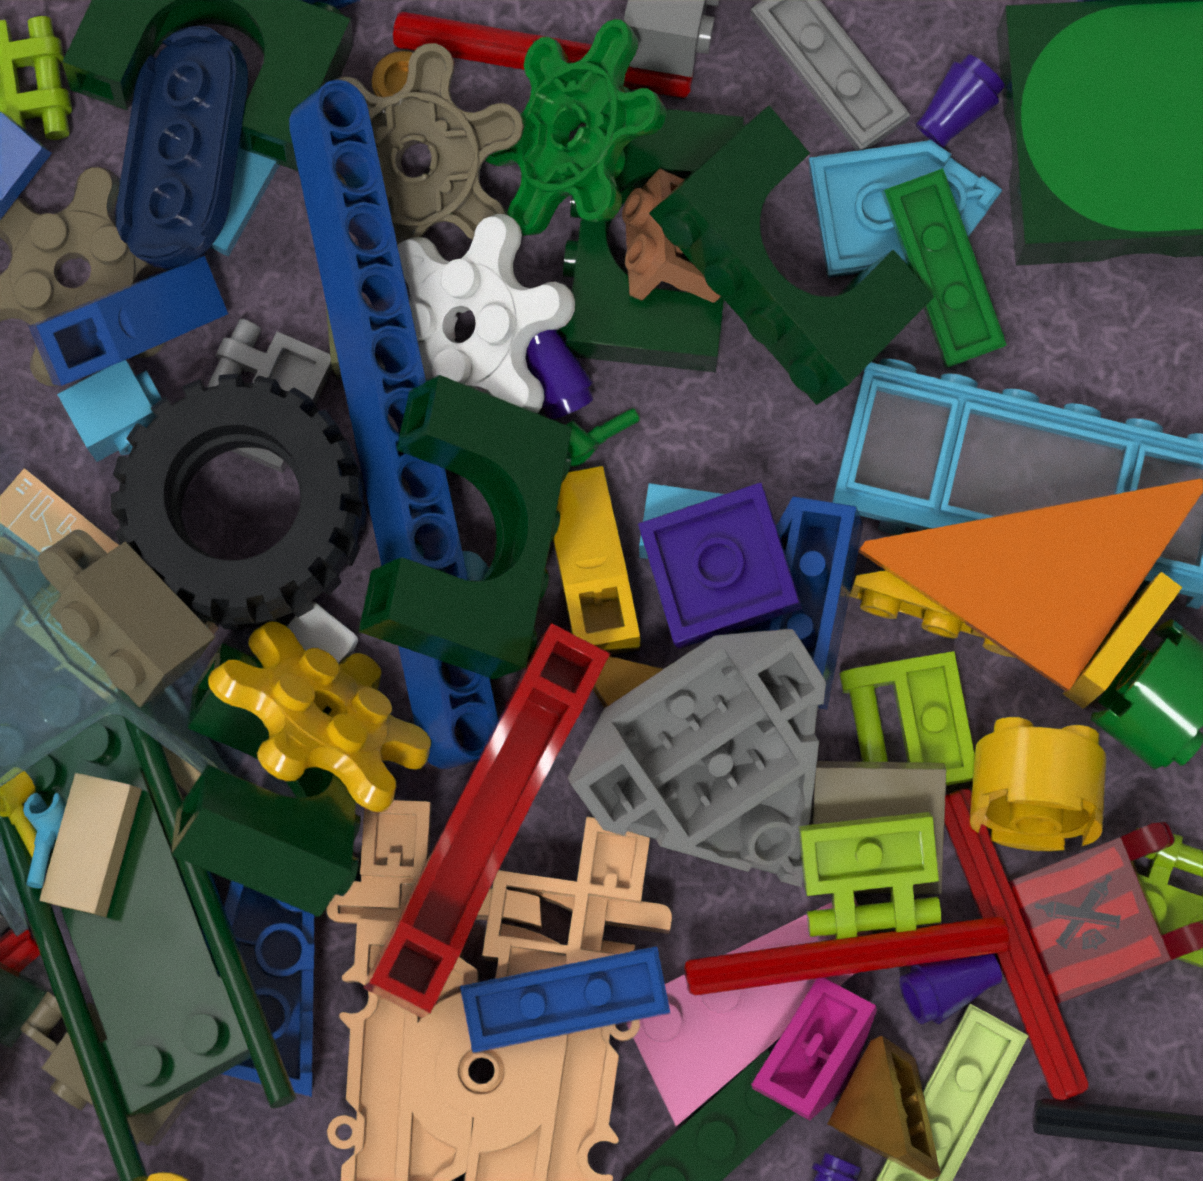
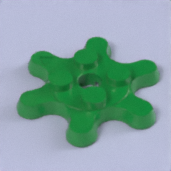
(559, 101)

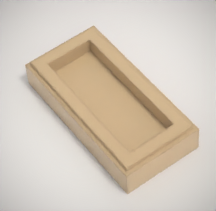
(90, 844)

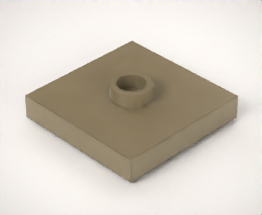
(880, 790)

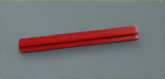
(510, 47)
(846, 956)
(1020, 962)

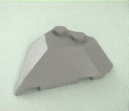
(713, 754)

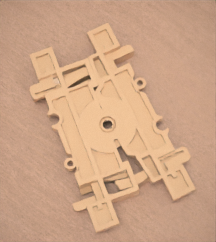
(411, 1073)

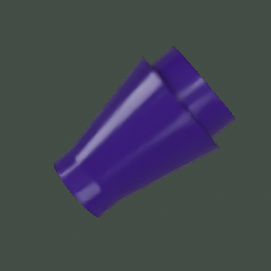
(961, 99)
(559, 373)
(944, 987)

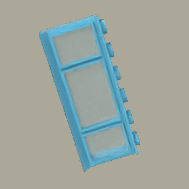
(957, 454)

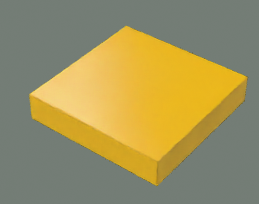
(1123, 639)

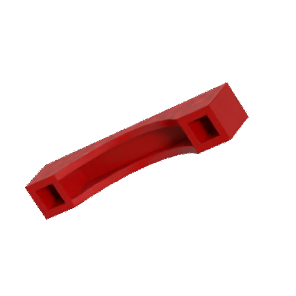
(485, 821)

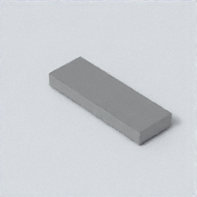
(832, 69)

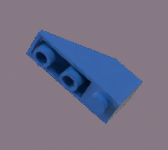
(127, 321)

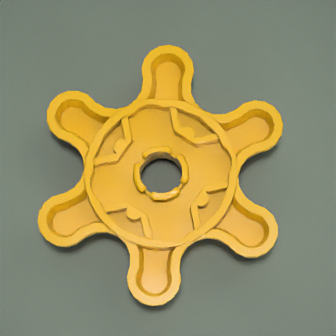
(290, 703)

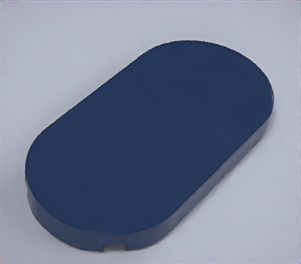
(182, 148)

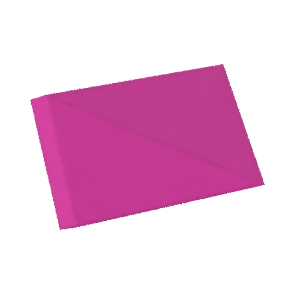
(817, 1050)

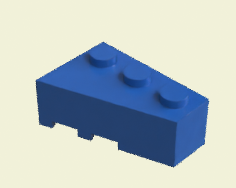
(822, 554)

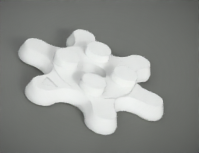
(503, 312)

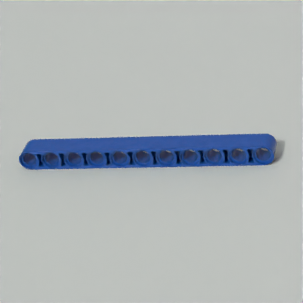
(374, 392)

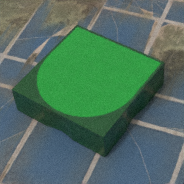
(1104, 128)

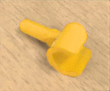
(12, 797)

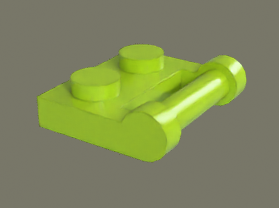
(928, 711)

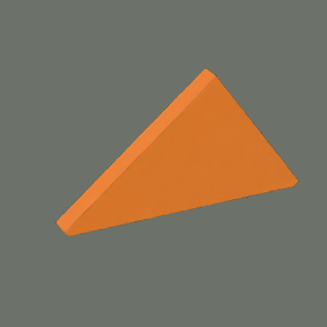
(1043, 577)

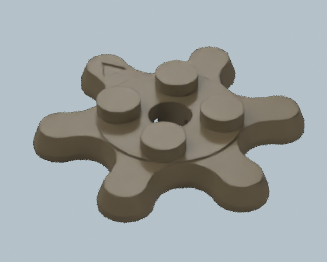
(456, 141)
(48, 240)

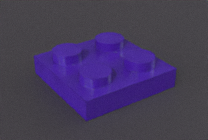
(719, 566)

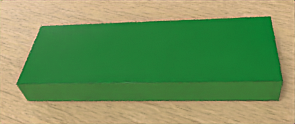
(946, 265)

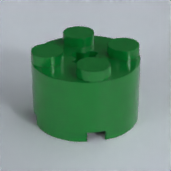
(1158, 700)

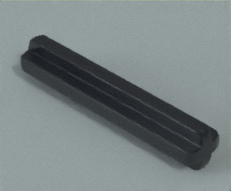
(1118, 1124)

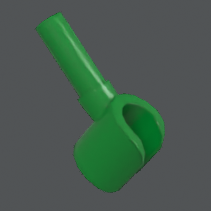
(584, 444)

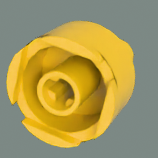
(1038, 785)

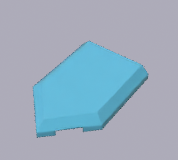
(851, 204)

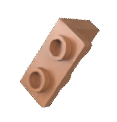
(649, 253)

